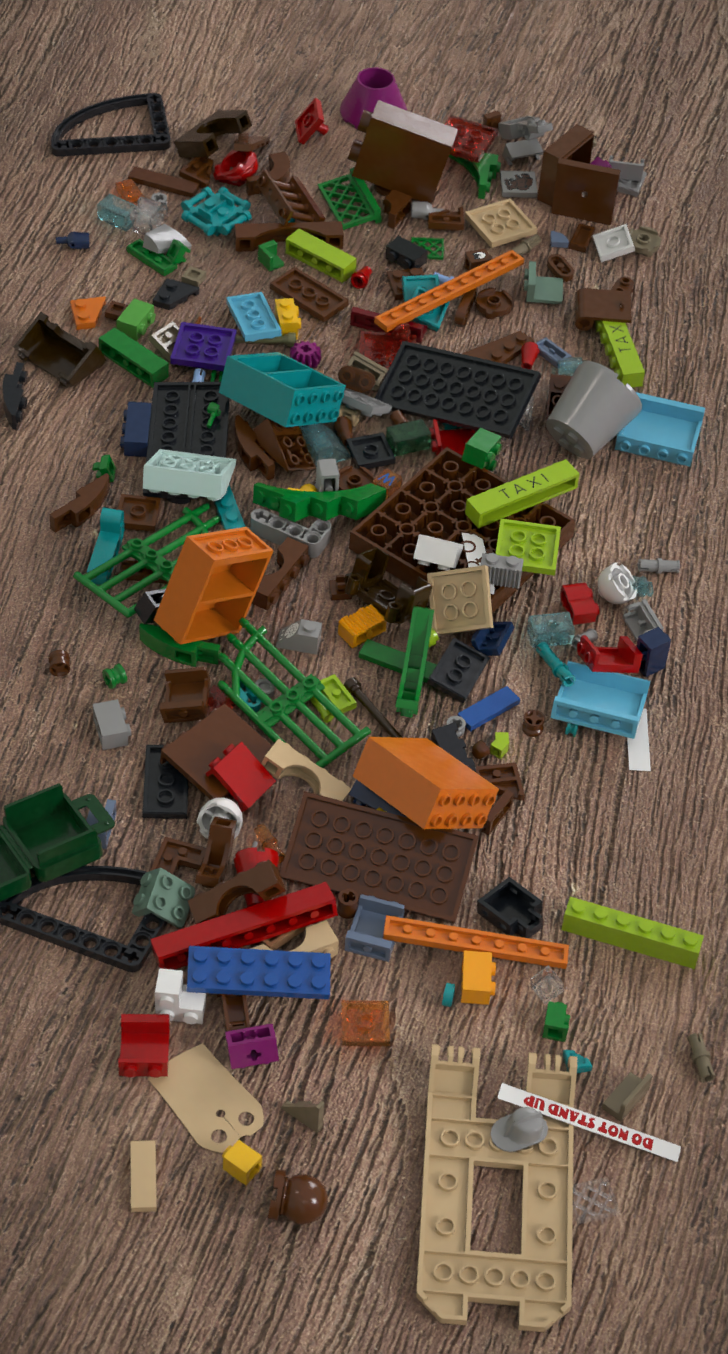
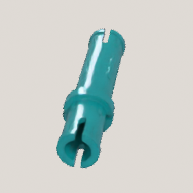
(558, 668)

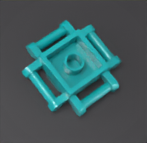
(217, 213)

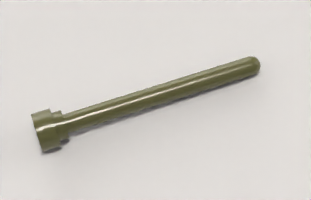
(289, 339)

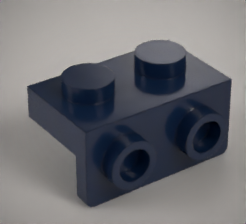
(492, 640)

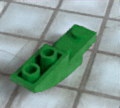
(187, 654)

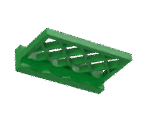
(362, 195)

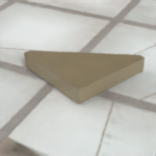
(307, 1113)

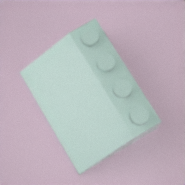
(188, 474)

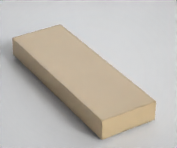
(143, 1176)

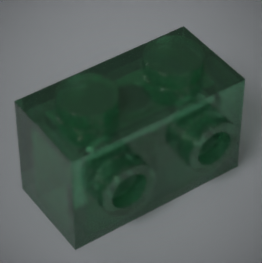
(408, 437)

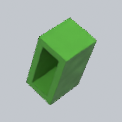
(136, 319)

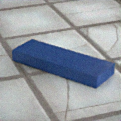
(489, 708)

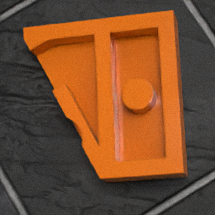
(87, 311)

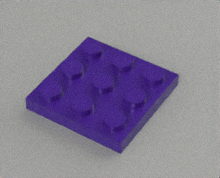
(203, 346)

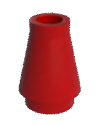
(361, 277)
(529, 353)

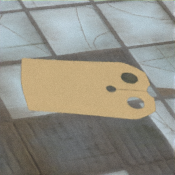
(198, 1089)

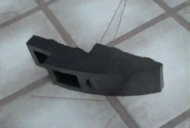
(14, 395)

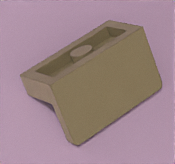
(627, 1095)

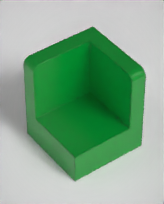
(268, 256)

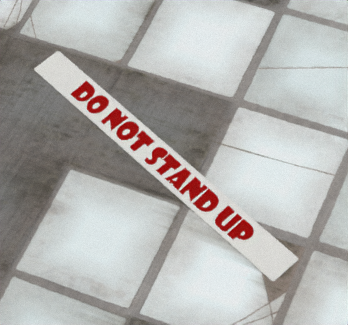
(590, 1122)

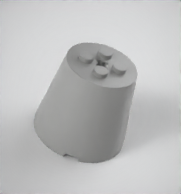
(592, 410)

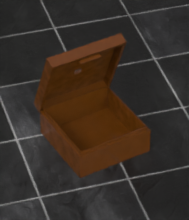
(568, 173)

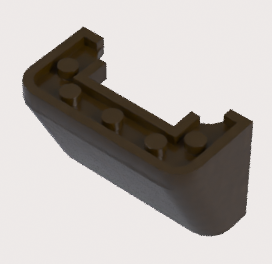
(58, 352)

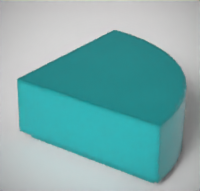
(583, 1064)

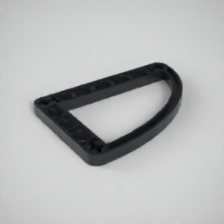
(155, 141)
(84, 873)

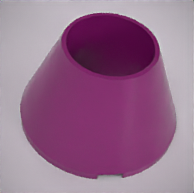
(368, 88)

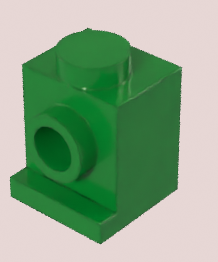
(556, 1022)

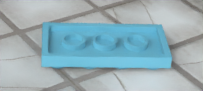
(253, 316)

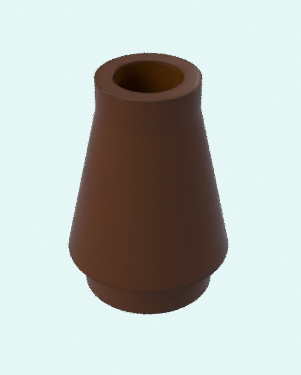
(343, 428)

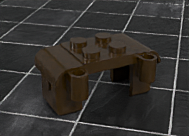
(392, 602)

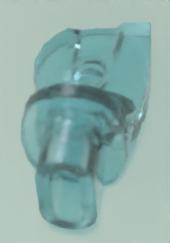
(643, 587)

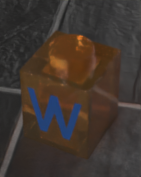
(388, 480)

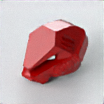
(243, 164)

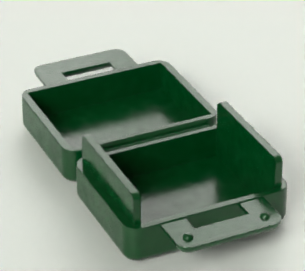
(48, 838)

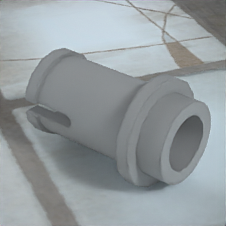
(590, 633)

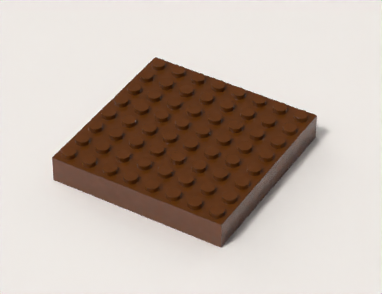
(435, 507)

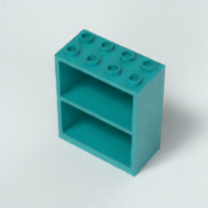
(282, 389)

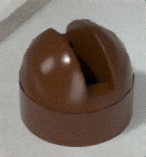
(480, 750)

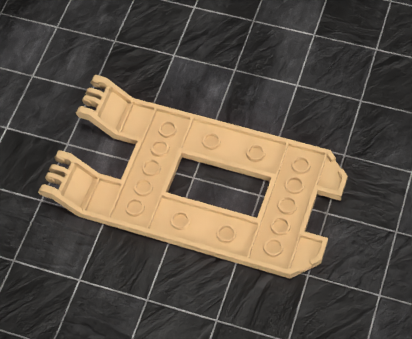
(455, 1143)

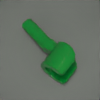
(214, 410)

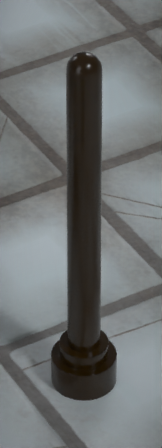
(354, 688)

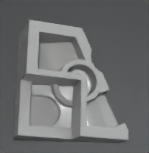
(160, 239)

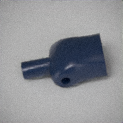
(75, 240)

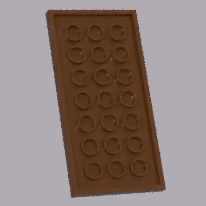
(379, 856)

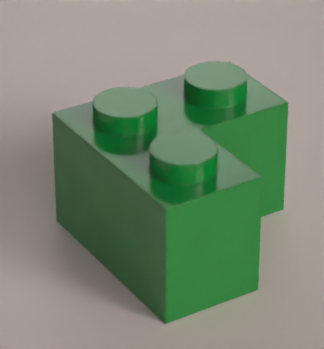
(482, 449)

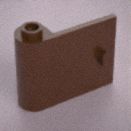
(601, 306)

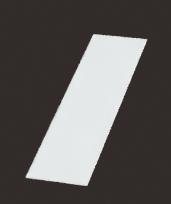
(639, 747)

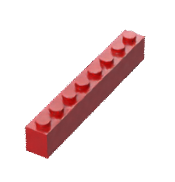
(247, 925)

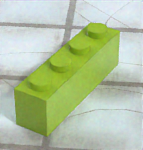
(321, 255)

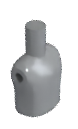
(422, 209)

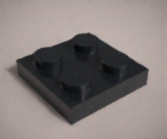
(370, 451)

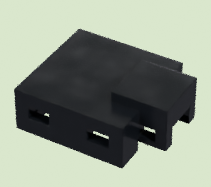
(512, 909)

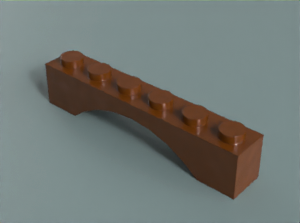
(250, 235)

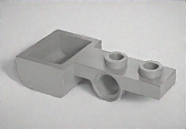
(526, 127)

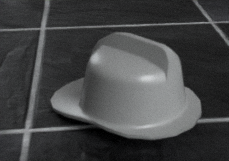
(519, 1130)

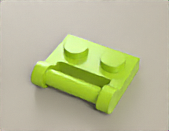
(337, 694)

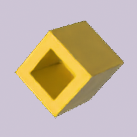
(241, 1162)

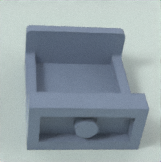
(368, 928)

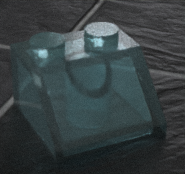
(324, 443)

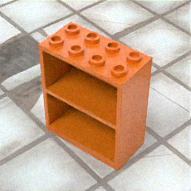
(213, 584)
(425, 783)

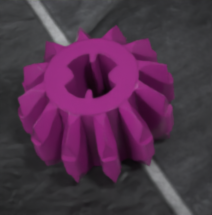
(306, 353)

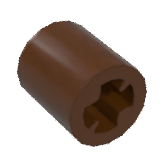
(347, 903)

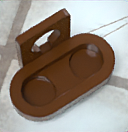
(356, 379)

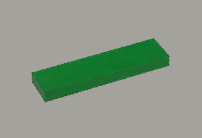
(389, 658)

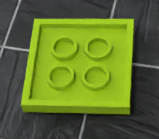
(531, 542)

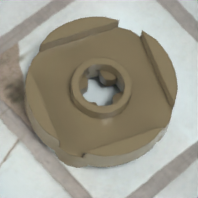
(646, 247)

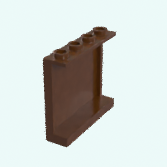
(206, 741)

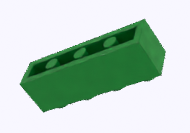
(133, 357)

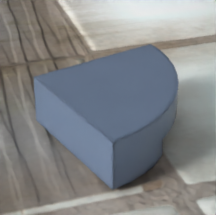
(558, 240)

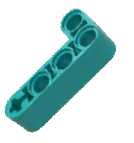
(108, 541)

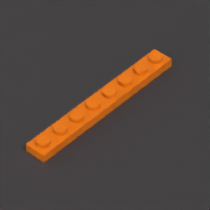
(466, 939)

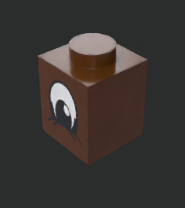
(476, 258)

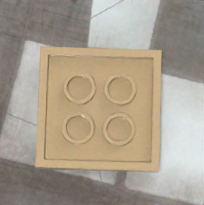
(500, 223)
(461, 600)

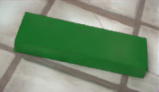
(157, 262)

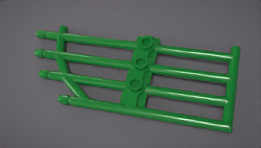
(147, 558)
(289, 700)

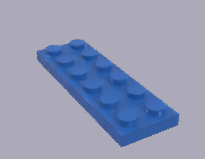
(258, 972)

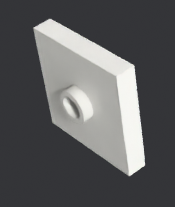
(613, 243)

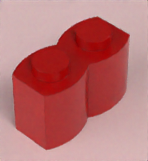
(579, 602)

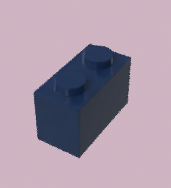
(655, 650)

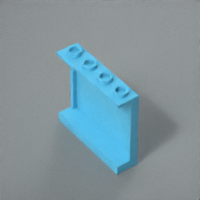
(663, 430)
(601, 701)

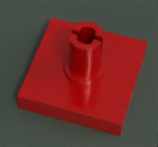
(310, 121)

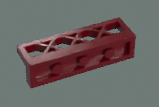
(365, 320)

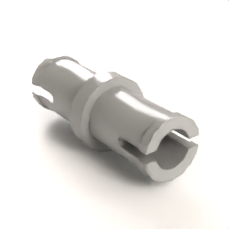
(658, 565)

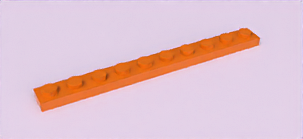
(449, 290)

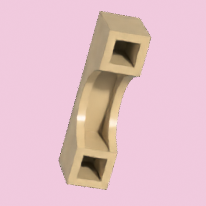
(286, 761)
(318, 939)

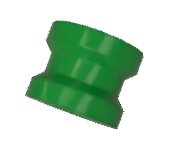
(114, 676)

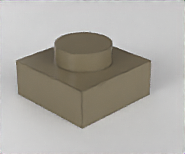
(193, 276)

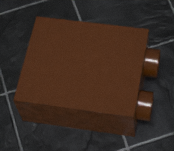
(402, 151)

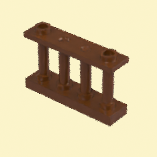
(296, 193)

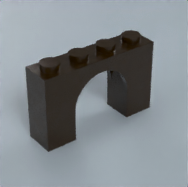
(201, 139)

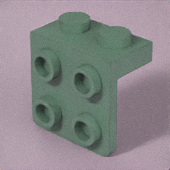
(541, 288)
(164, 897)

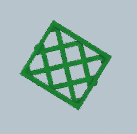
(430, 241)

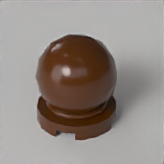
(298, 1198)

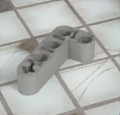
(277, 529)

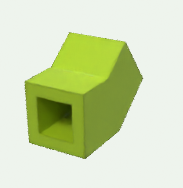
(500, 745)

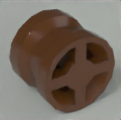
(59, 663)
(533, 723)

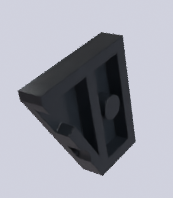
(173, 293)

